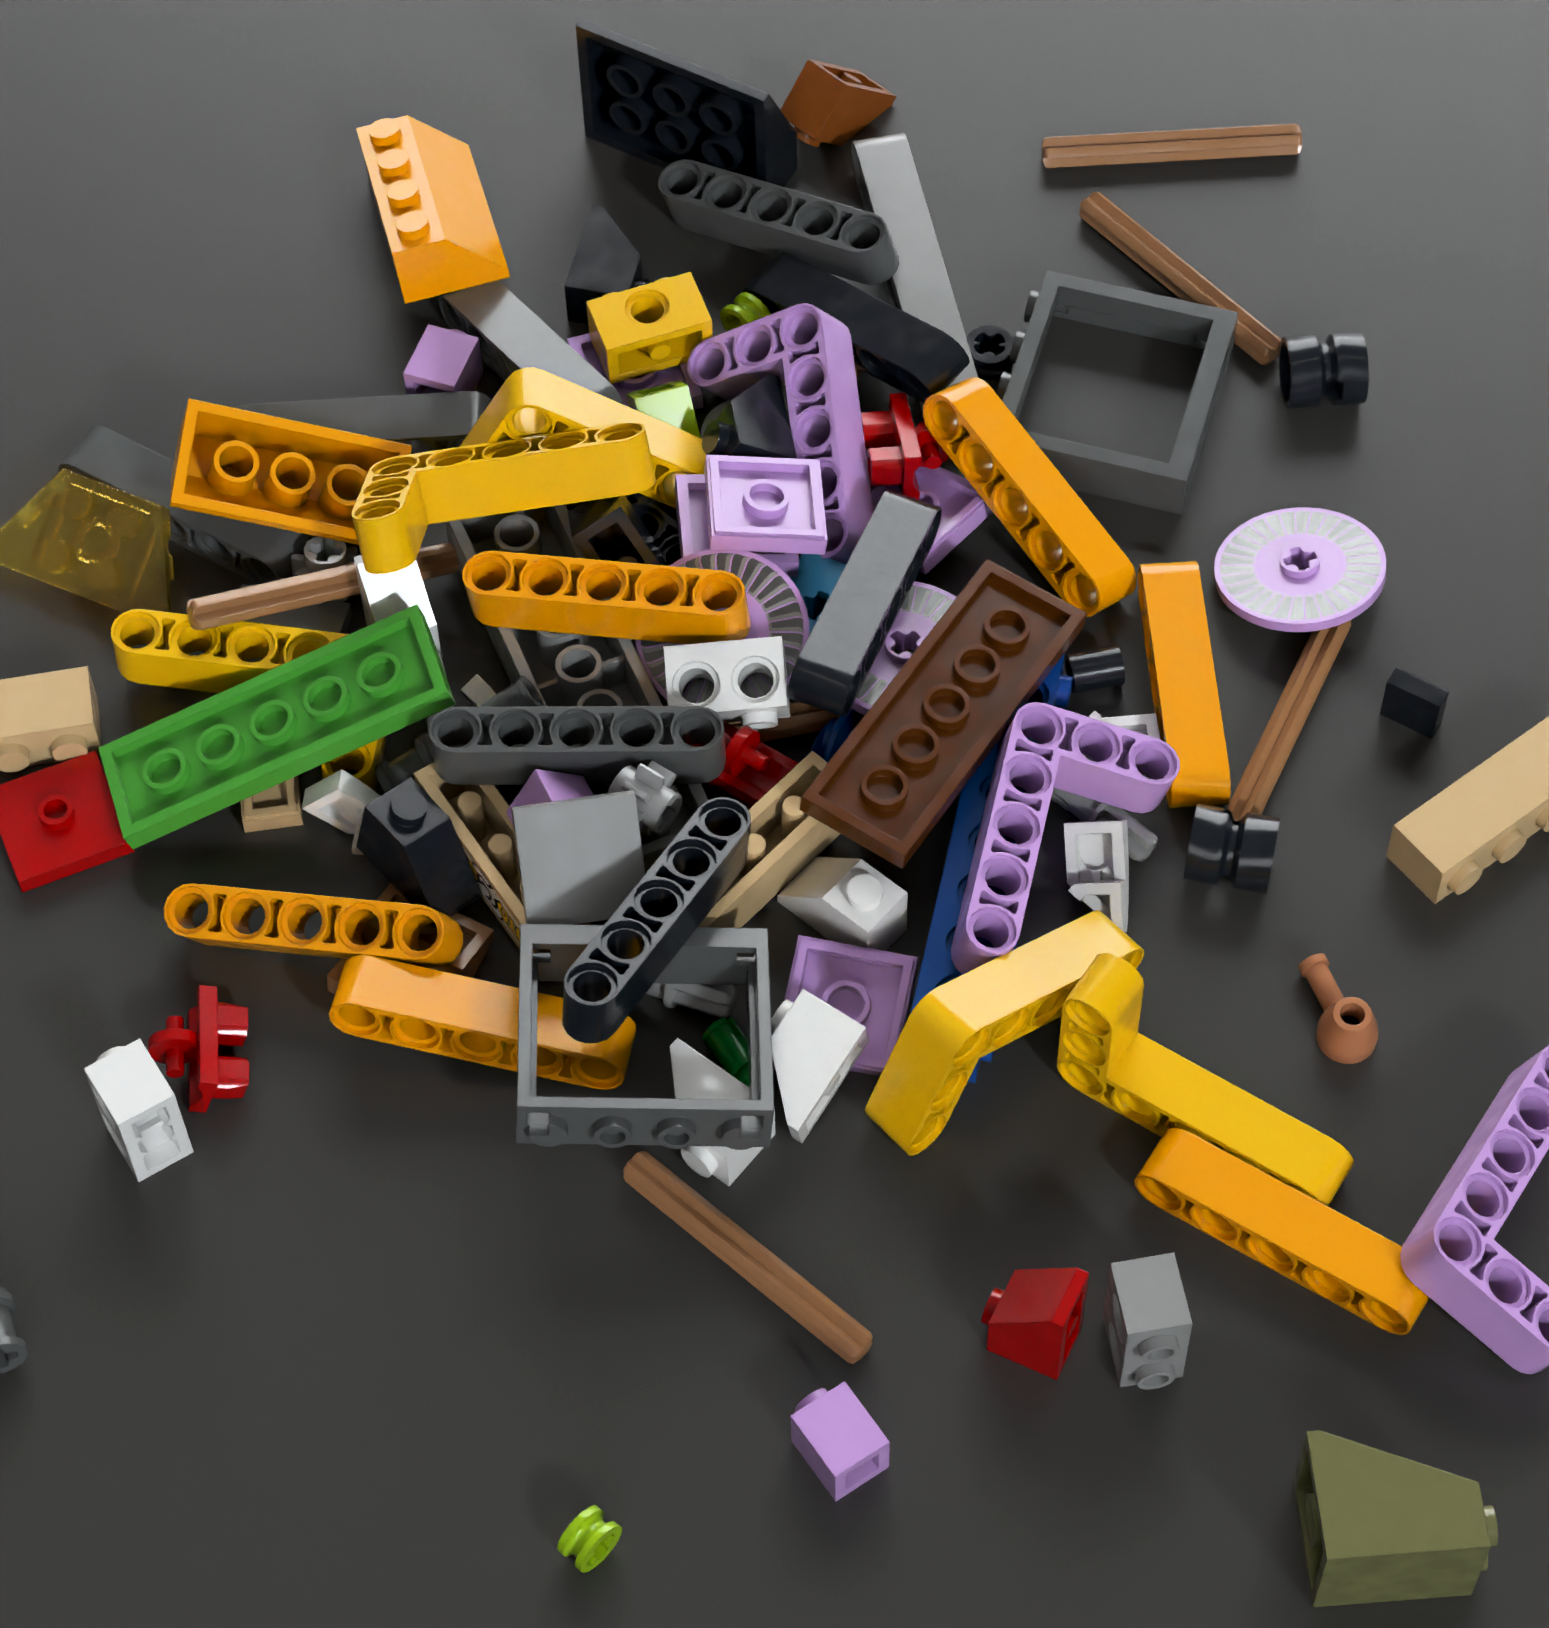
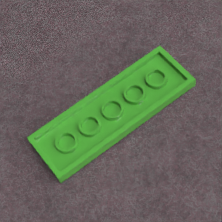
(275, 726)

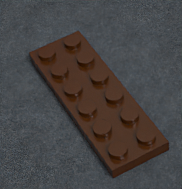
(942, 713)

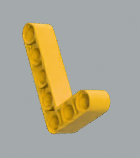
(543, 403)
(493, 479)
(223, 664)
(979, 1015)
(1162, 1090)

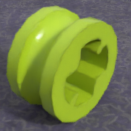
(743, 311)
(589, 1538)

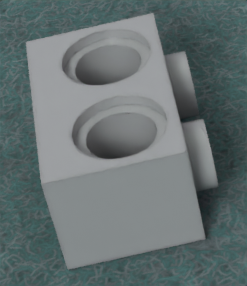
(1147, 1321)

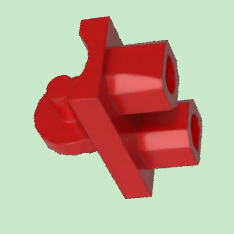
(897, 447)
(750, 765)
(208, 1026)

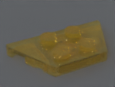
(93, 543)

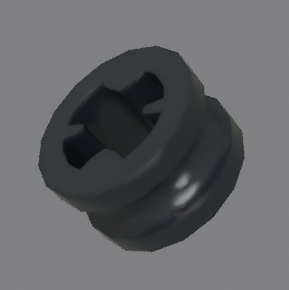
(990, 339)

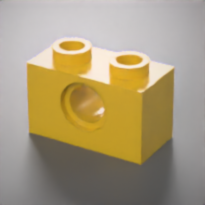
(648, 327)

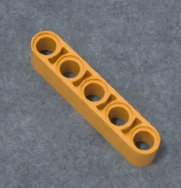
(1029, 496)
(584, 582)
(1184, 681)
(286, 920)
(469, 1021)
(1281, 1229)

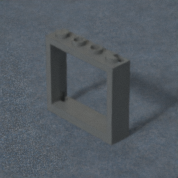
(1141, 313)
(672, 1123)

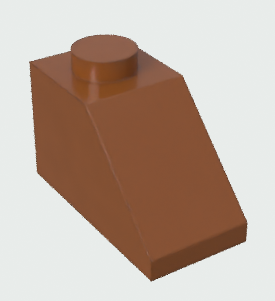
(833, 103)

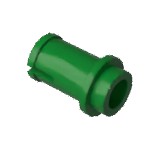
(729, 1047)

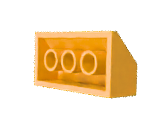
(430, 208)
(273, 470)

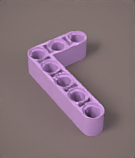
(818, 368)
(1037, 768)
(1453, 1243)

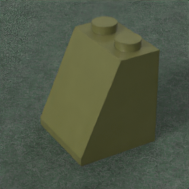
(1387, 1525)

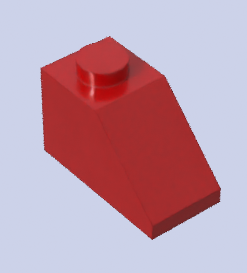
(1037, 1317)

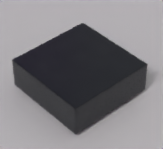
(1414, 702)

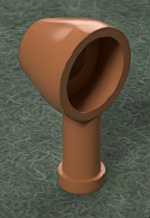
(1334, 1037)

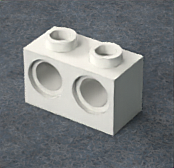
(727, 667)
(138, 1109)

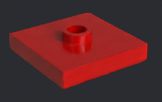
(60, 821)

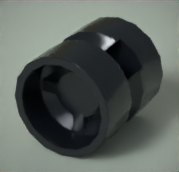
(1323, 370)
(1231, 848)

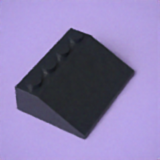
(678, 110)

